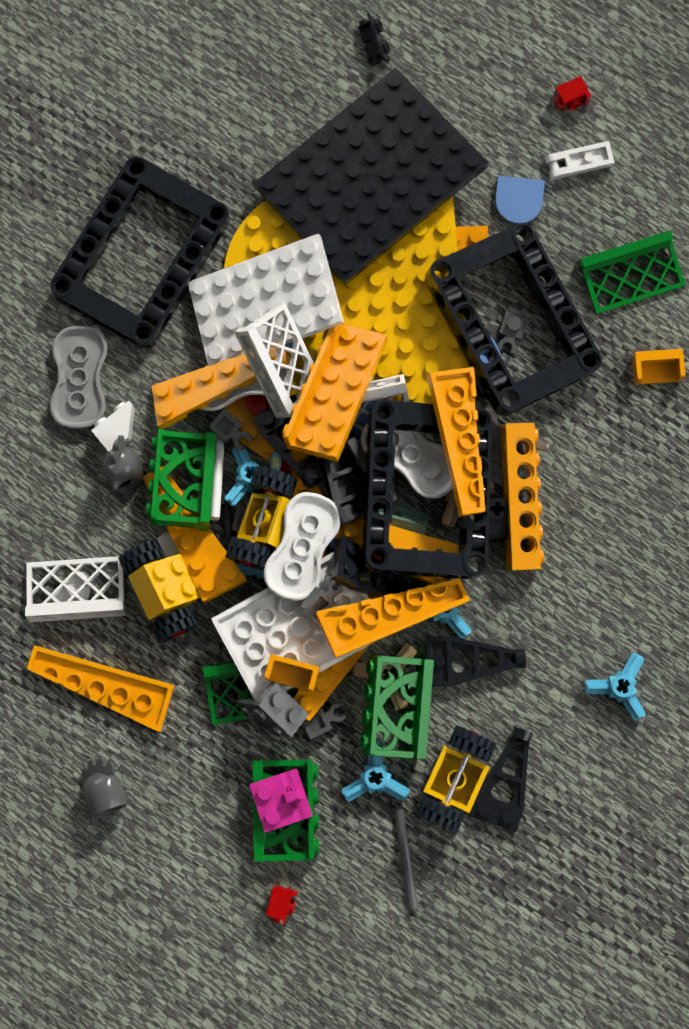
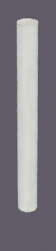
(217, 479)

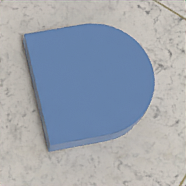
(519, 199)

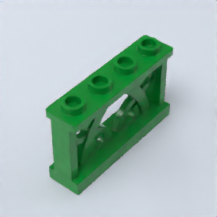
(199, 506)
(417, 734)
(264, 840)

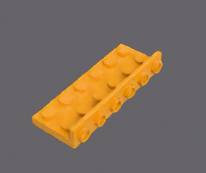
(334, 391)

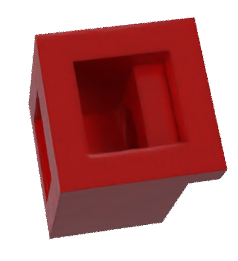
(571, 95)
(281, 904)

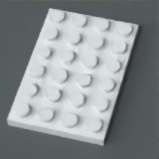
(248, 290)
(281, 628)

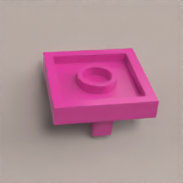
(280, 800)

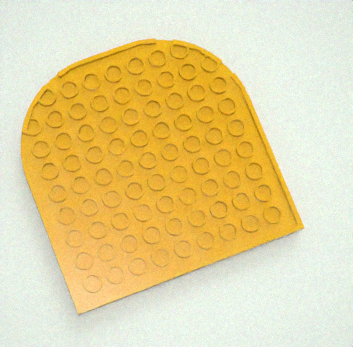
(382, 299)

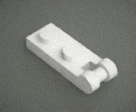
(580, 160)

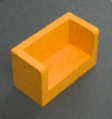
(658, 366)
(292, 673)

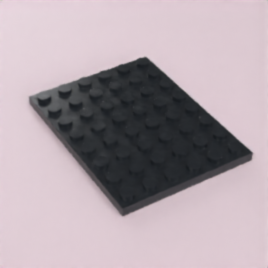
(371, 174)

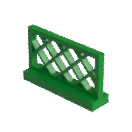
(631, 251)
(223, 671)

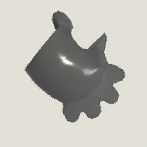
(122, 465)
(102, 790)

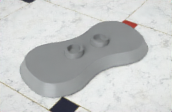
(78, 393)

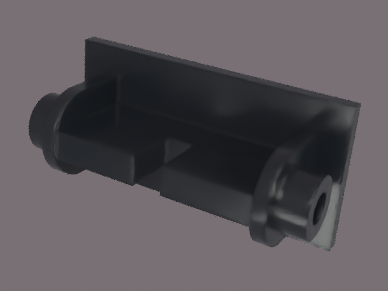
(371, 31)

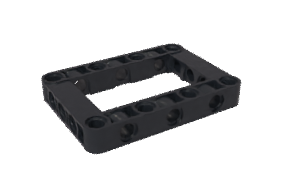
(181, 271)
(476, 341)
(415, 562)

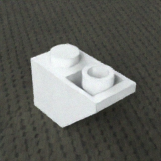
(116, 424)

